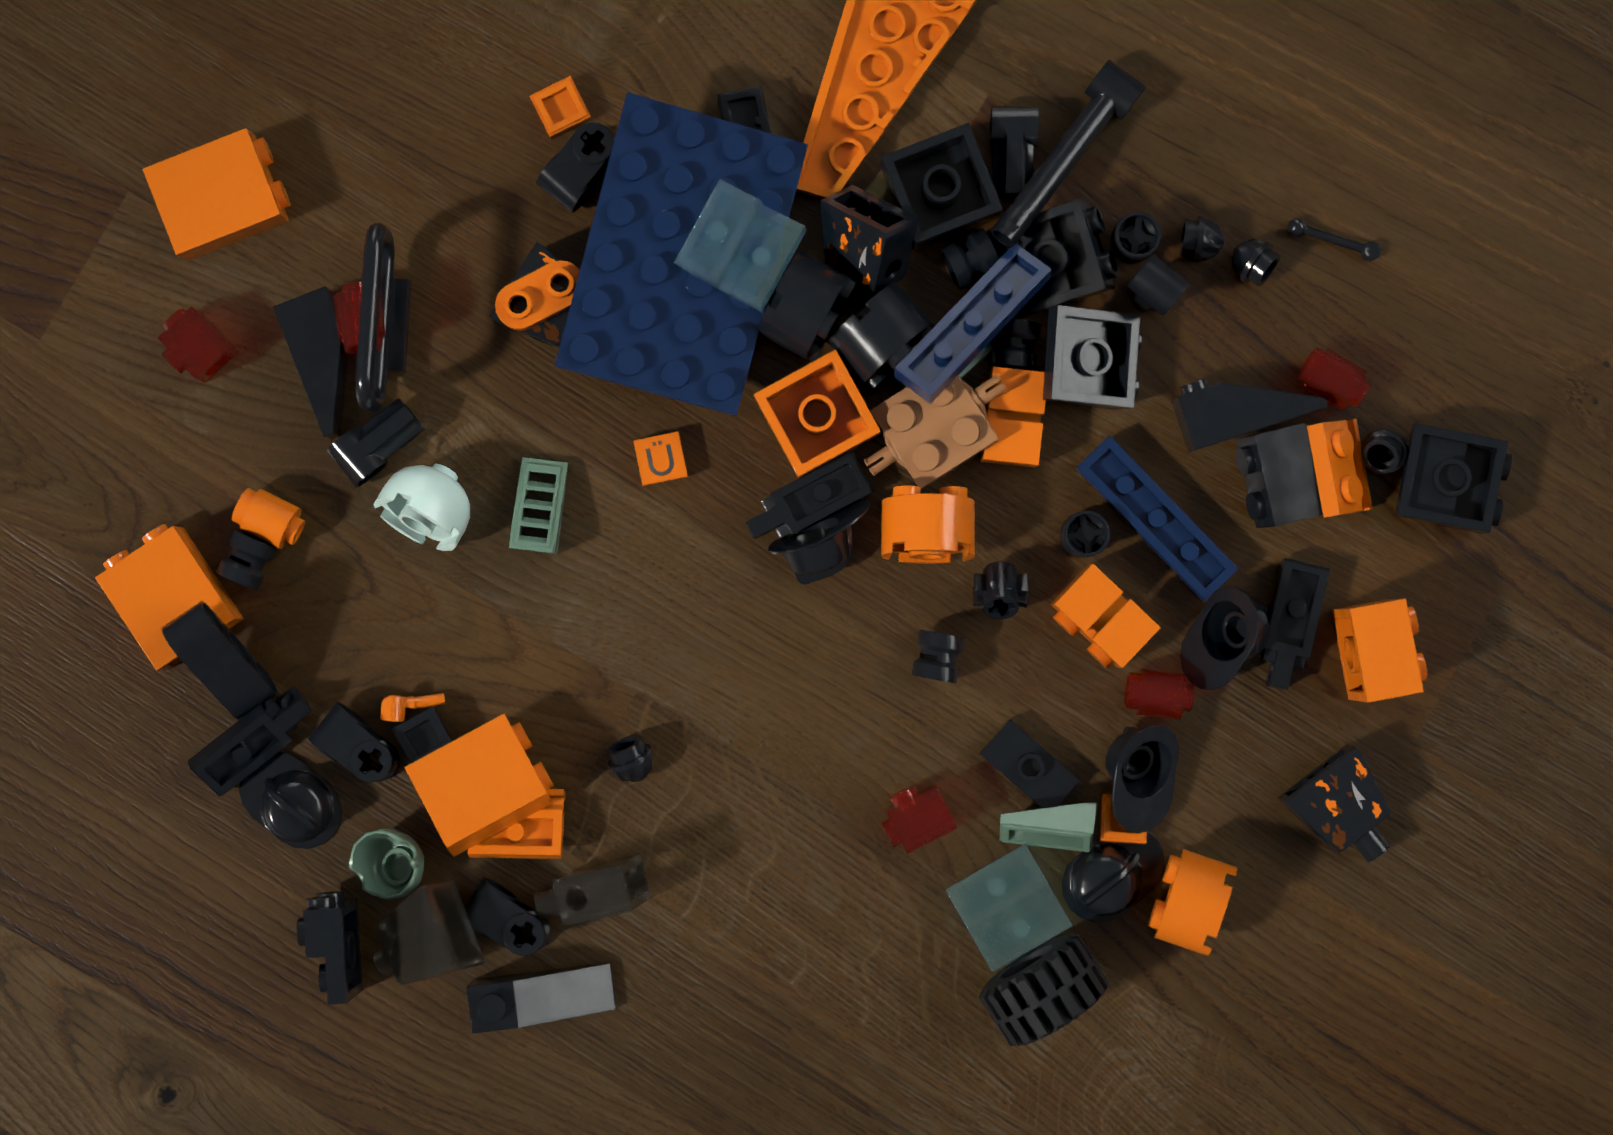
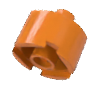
(928, 525)
(1193, 901)

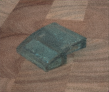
(740, 245)
(1009, 908)

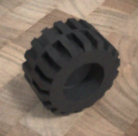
(1044, 990)

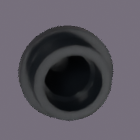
(1201, 239)
(1254, 261)
(1384, 451)
(630, 758)

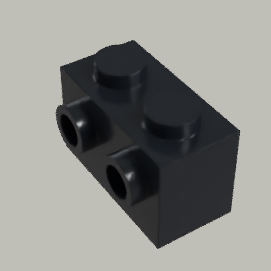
(1279, 476)

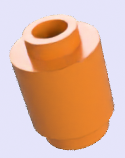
(268, 518)

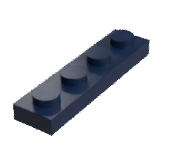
(972, 323)
(1156, 518)

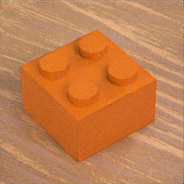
(817, 414)
(1379, 650)

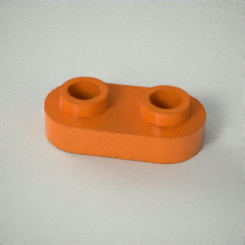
(540, 297)

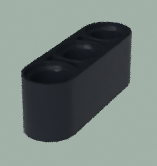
(219, 660)

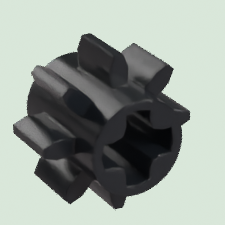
(1000, 590)

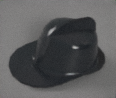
(823, 546)
(1223, 638)
(1142, 776)
(292, 802)
(1112, 878)

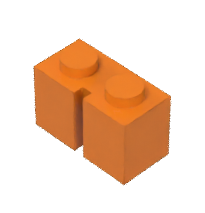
(1016, 418)
(1103, 617)

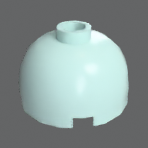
(426, 503)

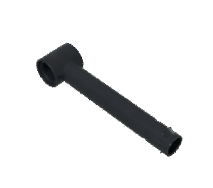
(1111, 94)

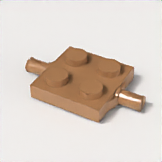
(936, 435)

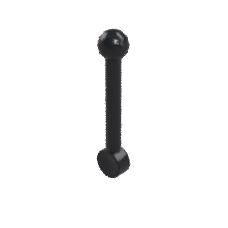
(1369, 251)

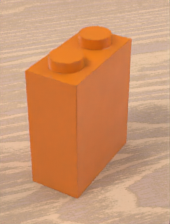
(217, 194)
(160, 585)
(480, 784)

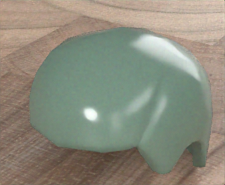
(387, 863)

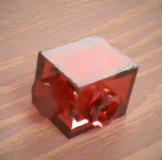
(195, 344)
(917, 818)

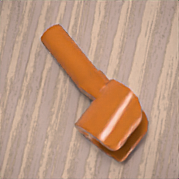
(394, 706)

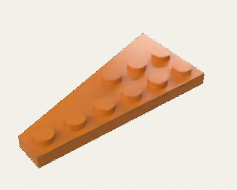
(870, 74)

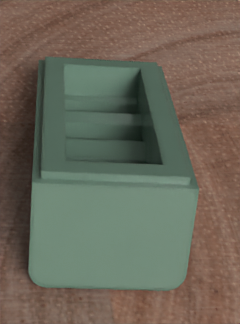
(530, 543)
(1053, 827)

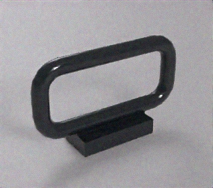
(395, 298)

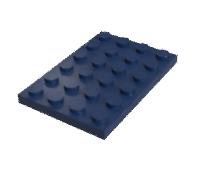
(634, 309)

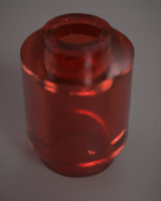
(347, 317)
(1334, 378)
(1158, 694)

